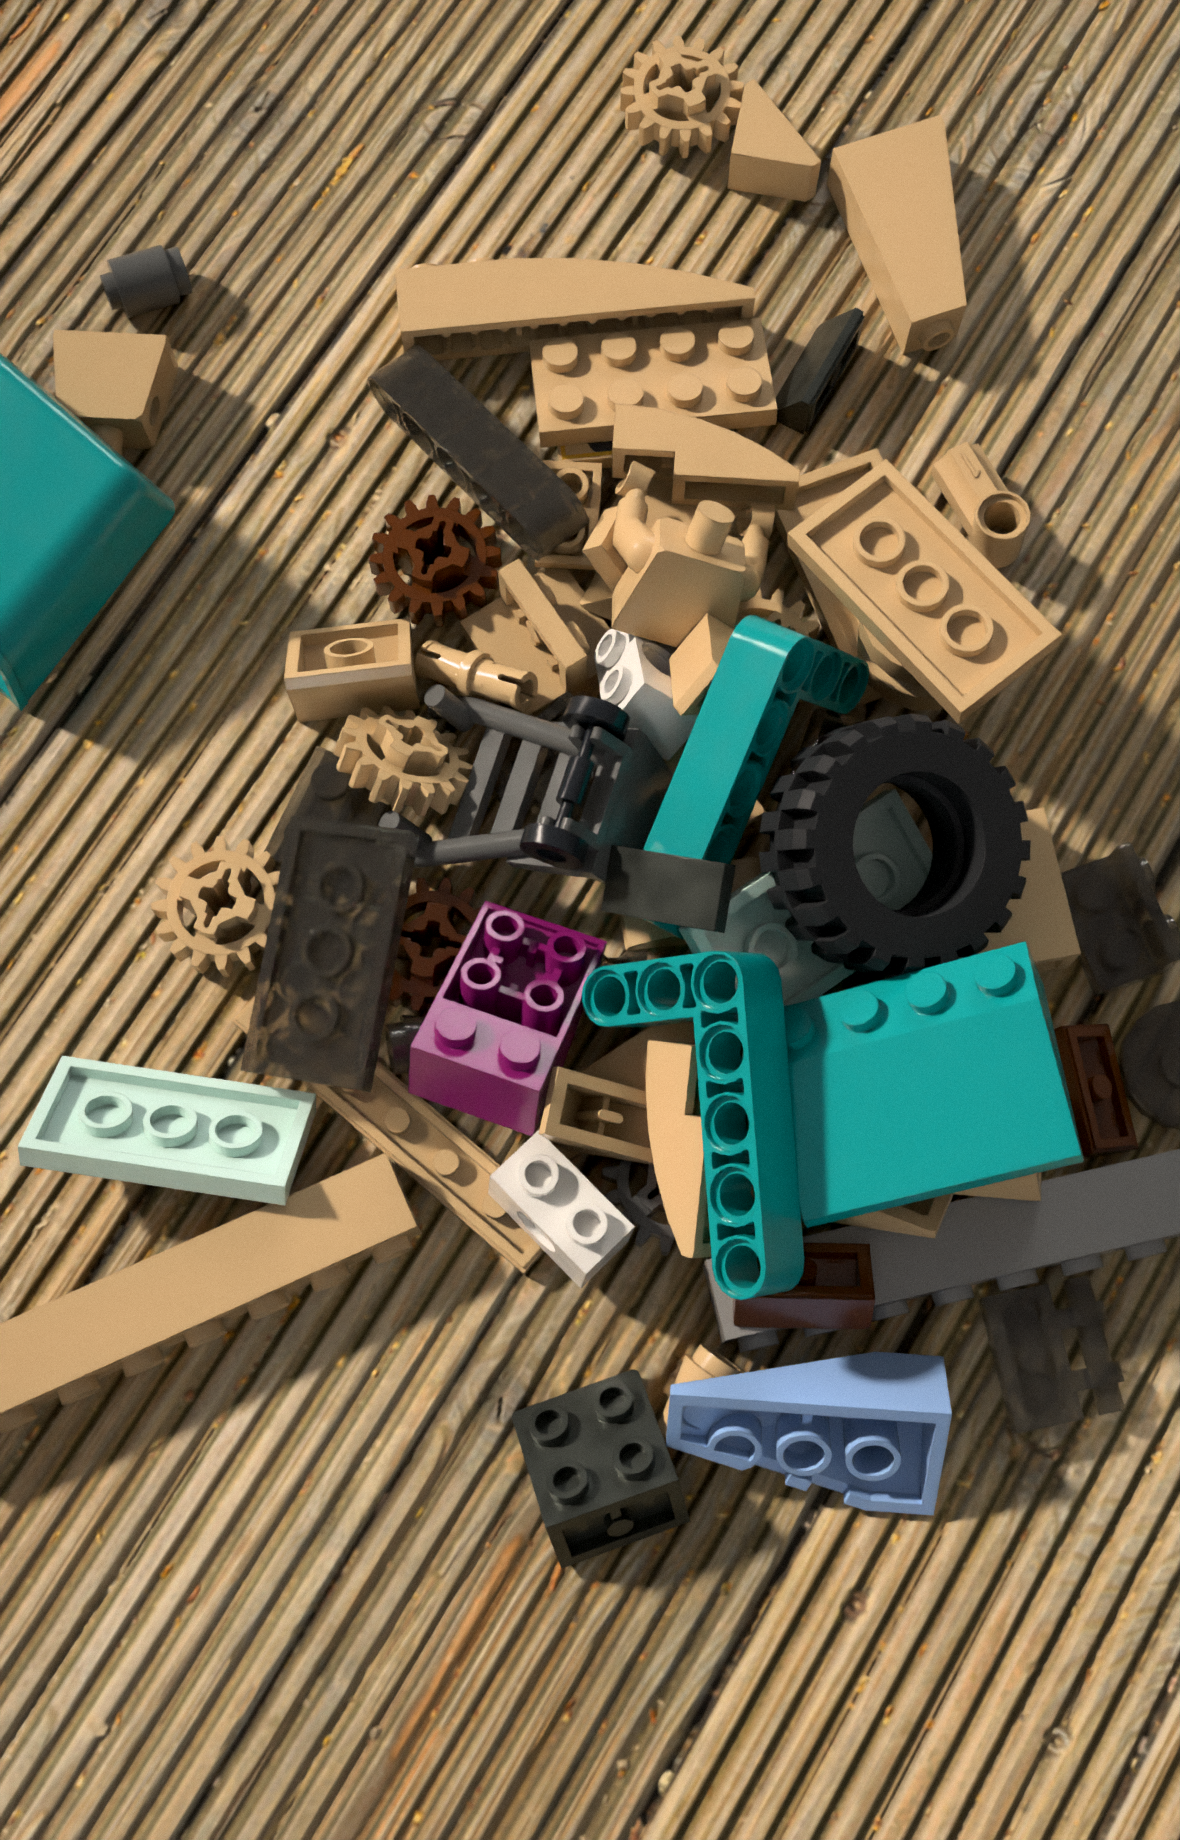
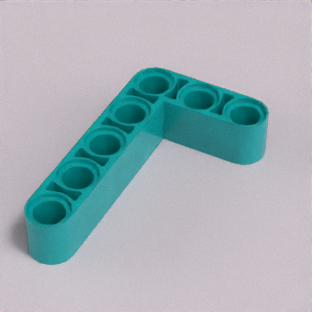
(740, 733)
(729, 1089)

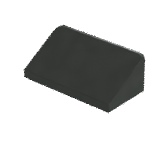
(818, 370)

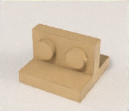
(539, 630)

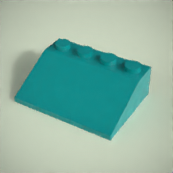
(926, 1086)

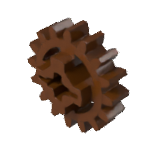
(451, 579)
(435, 922)

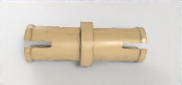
(476, 675)

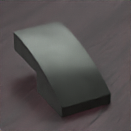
(668, 888)

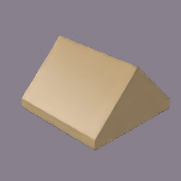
(351, 668)

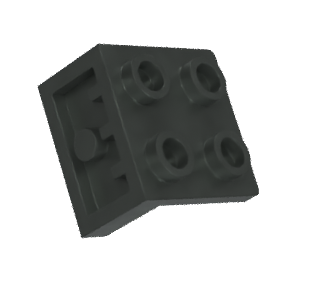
(599, 1468)

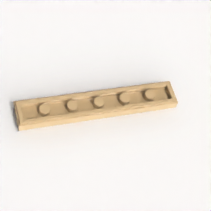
(430, 1153)

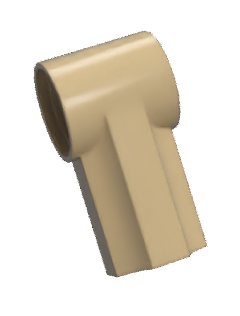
(982, 502)

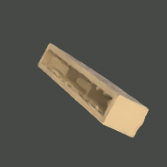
(506, 302)

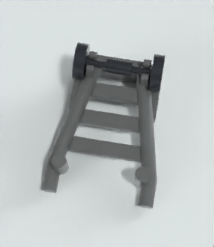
(593, 731)

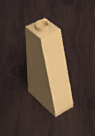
(904, 227)

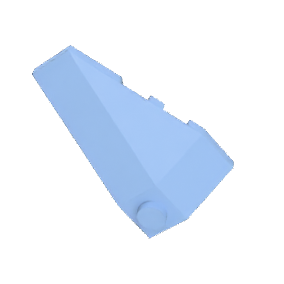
(843, 1423)

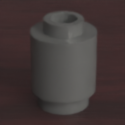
(146, 280)

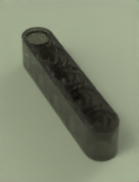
(478, 452)

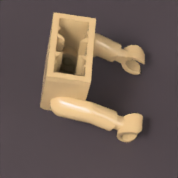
(682, 567)

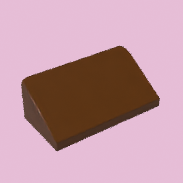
(1096, 1090)
(830, 1295)

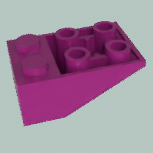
(504, 1018)

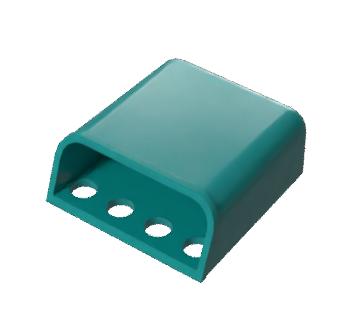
(68, 528)

